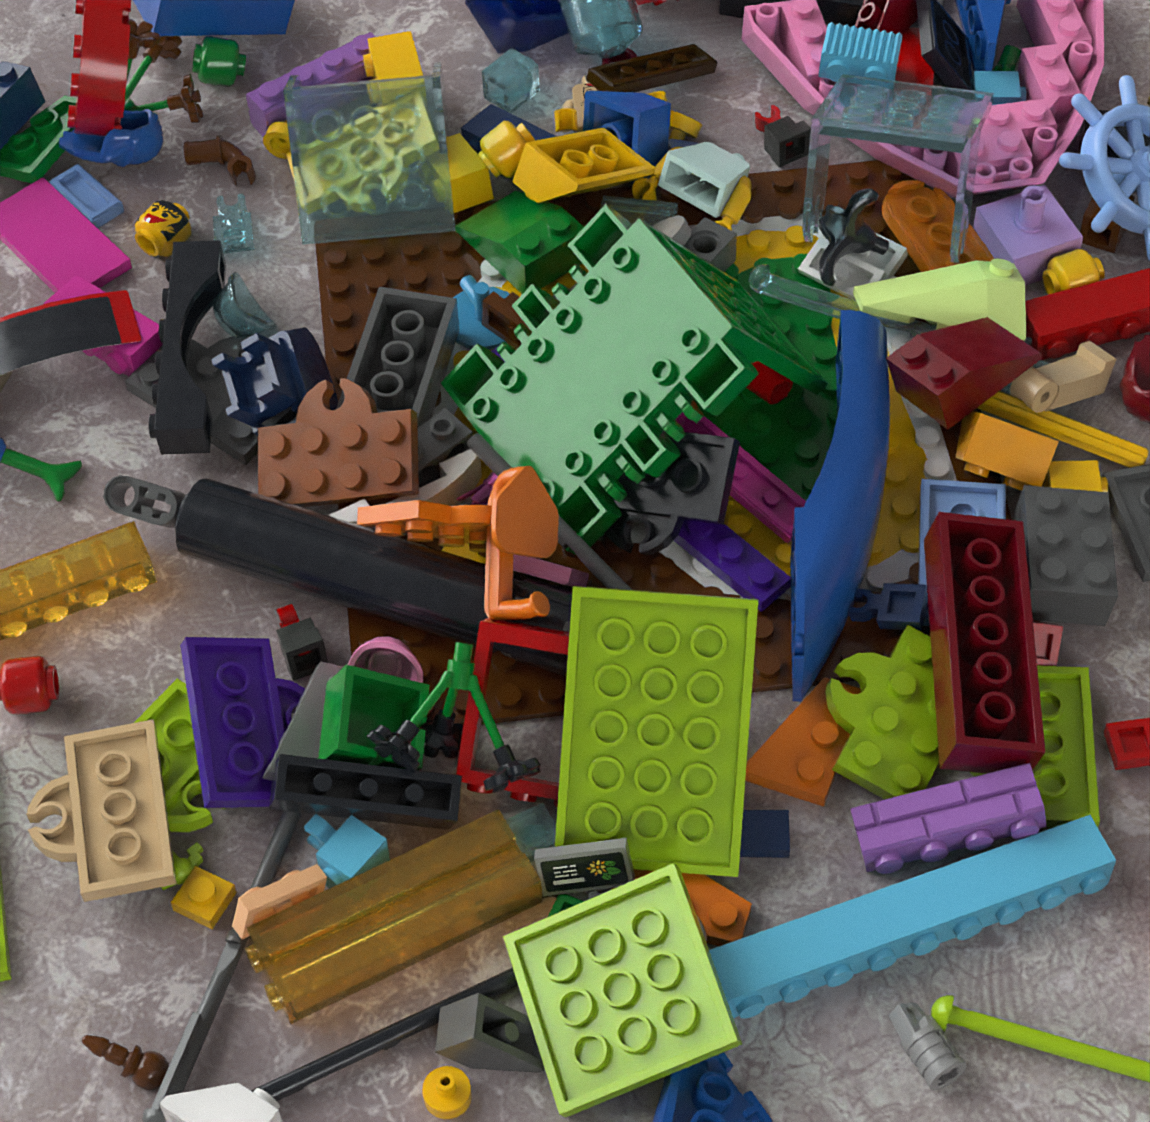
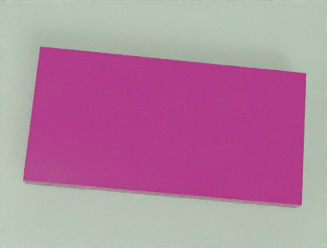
(57, 238)

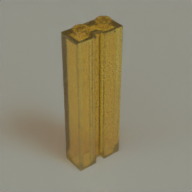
(392, 916)

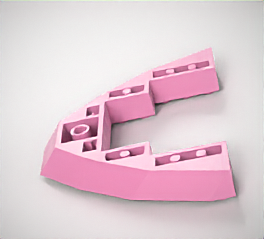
(1017, 140)

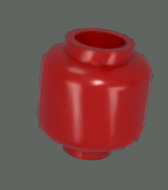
(28, 685)

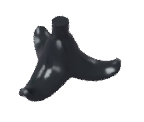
(848, 233)

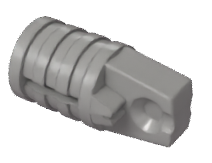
(927, 1046)

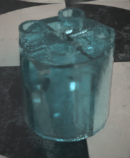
(602, 25)

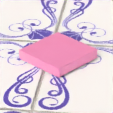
(550, 571)

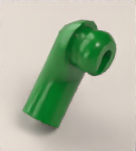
(1008, 59)

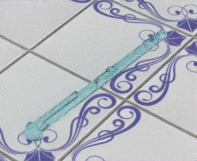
(822, 301)

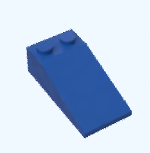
(982, 25)

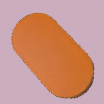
(924, 225)

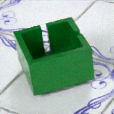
(359, 703)

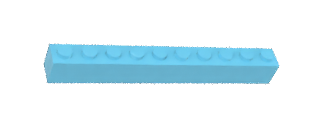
(912, 916)

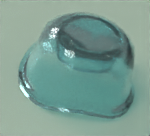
(238, 310)

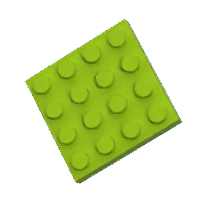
(621, 990)

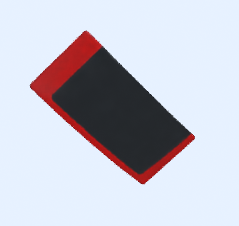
(66, 328)

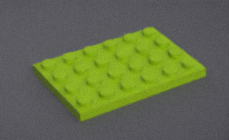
(658, 726)

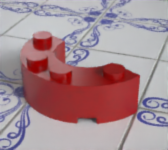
(103, 66)

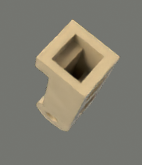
(1065, 380)

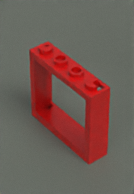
(513, 634)

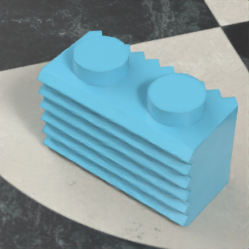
(859, 53)

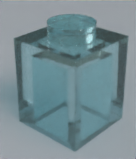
(510, 80)

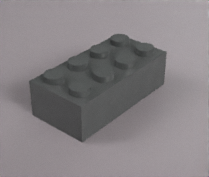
(405, 350)

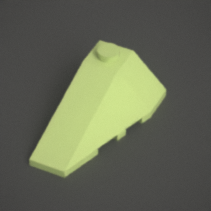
(951, 296)

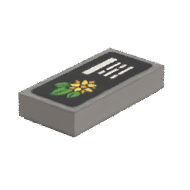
(584, 866)

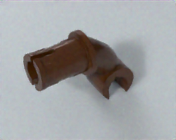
(219, 151)

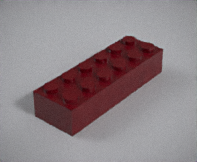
(982, 644)

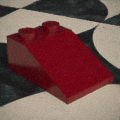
(958, 367)

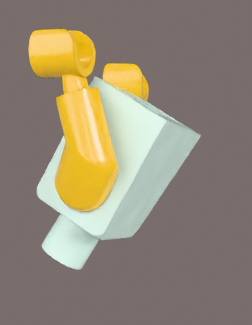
(703, 178)

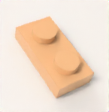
(266, 901)

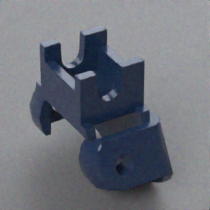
(272, 375)

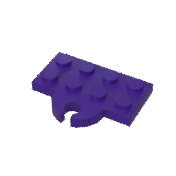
(236, 716)

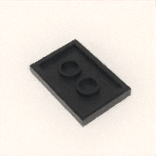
(944, 45)

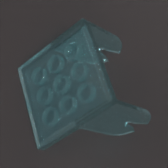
(900, 116)
(370, 157)

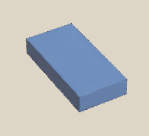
(88, 195)

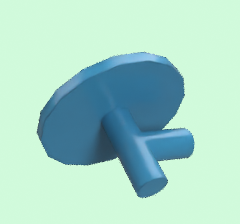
(470, 314)

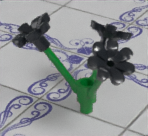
(444, 734)

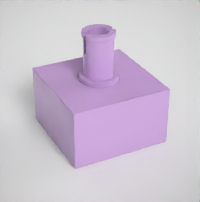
(1027, 230)

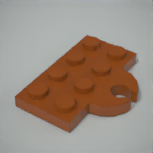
(339, 451)

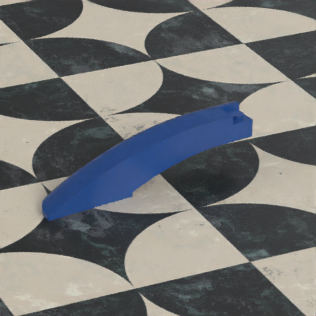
(842, 513)

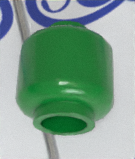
(218, 61)

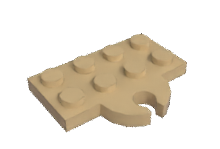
(109, 812)

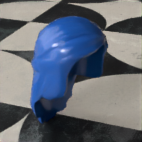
(133, 145)

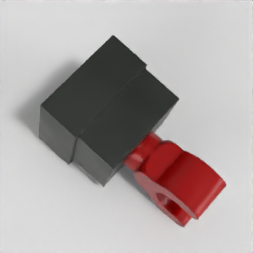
(783, 137)
(299, 643)

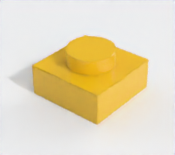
(203, 897)

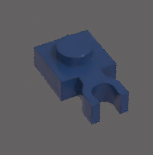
(894, 608)

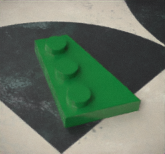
(36, 148)

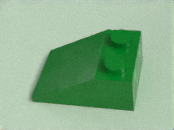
(524, 239)

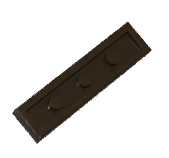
(652, 70)

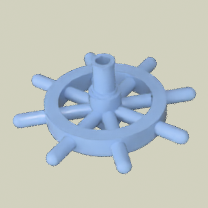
(1111, 178)

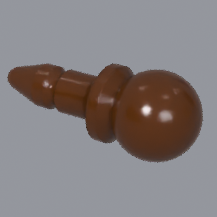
(145, 1068)

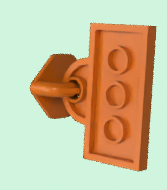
(514, 522)

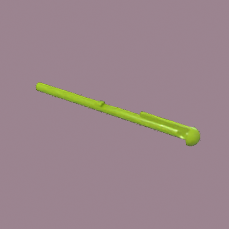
(946, 1013)

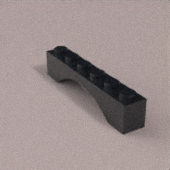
(182, 410)

